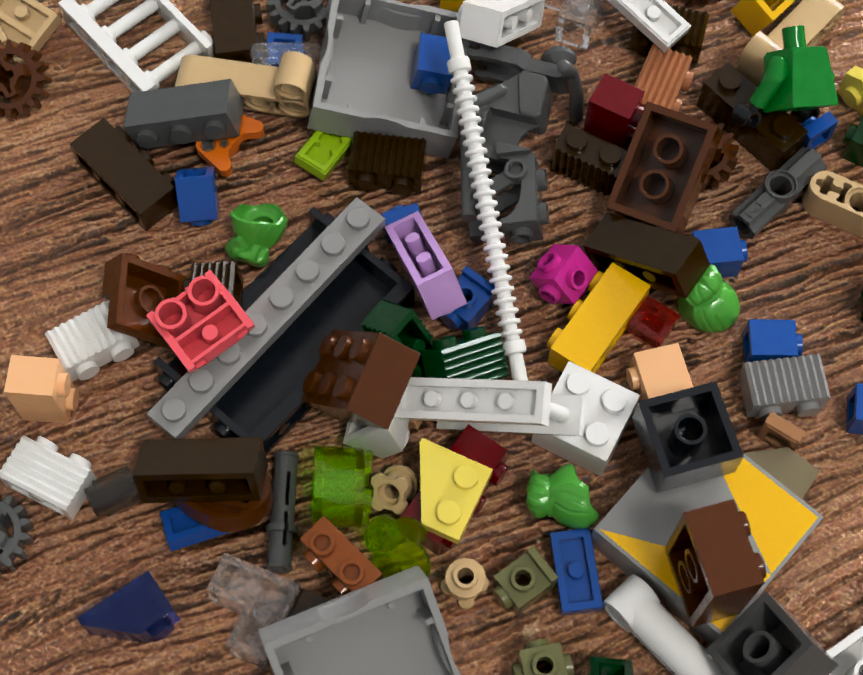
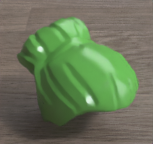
(255, 232)
(711, 304)
(561, 497)

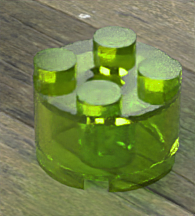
(340, 485)

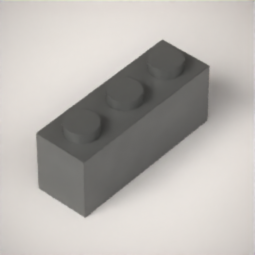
(184, 114)

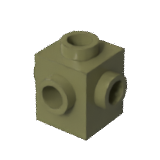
(542, 652)

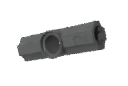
(764, 204)

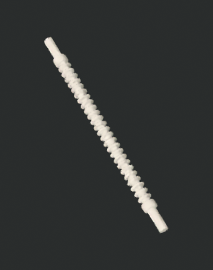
(459, 66)

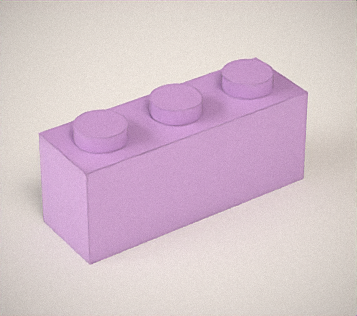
(426, 265)

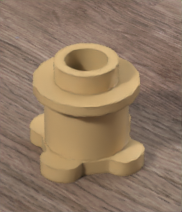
(394, 489)
(465, 593)

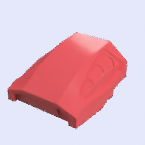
(201, 321)

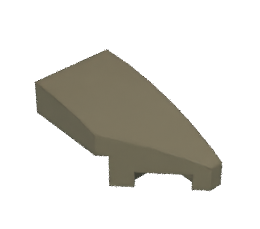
(787, 468)

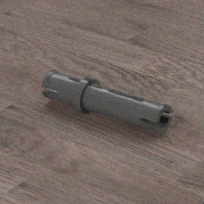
(281, 527)

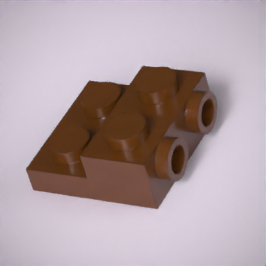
(136, 290)

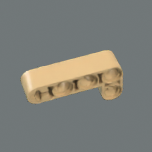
(816, 17)
(263, 88)
(823, 196)

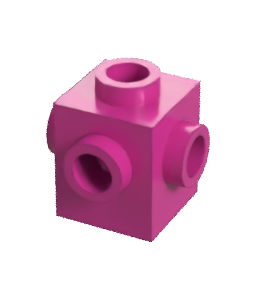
(563, 274)

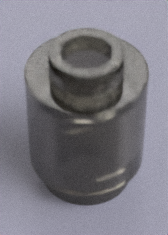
(113, 492)

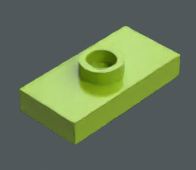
(323, 153)

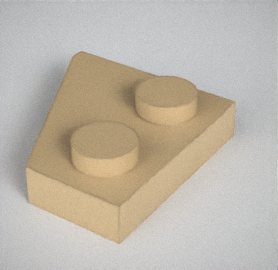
(27, 23)

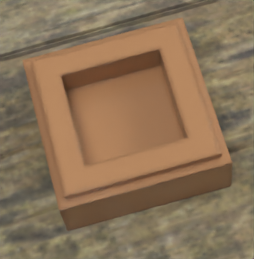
(780, 432)

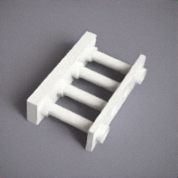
(124, 61)
(493, 406)

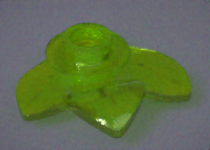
(401, 547)

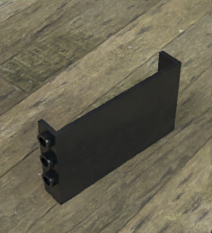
(270, 392)

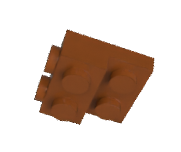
(333, 551)

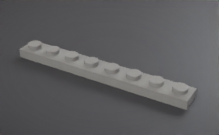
(271, 314)

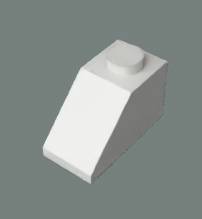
(379, 440)

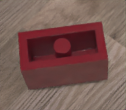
(614, 111)

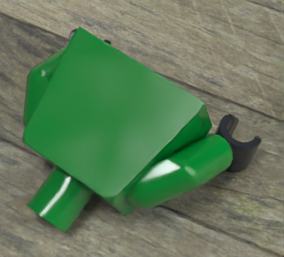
(792, 80)

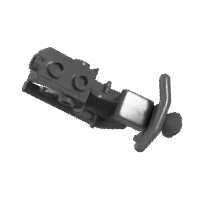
(508, 113)

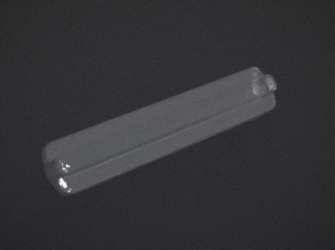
(271, 52)

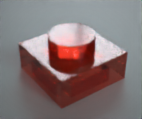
(653, 322)

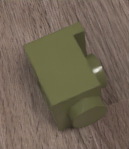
(519, 597)

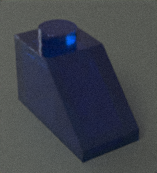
(132, 613)

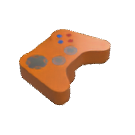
(218, 152)

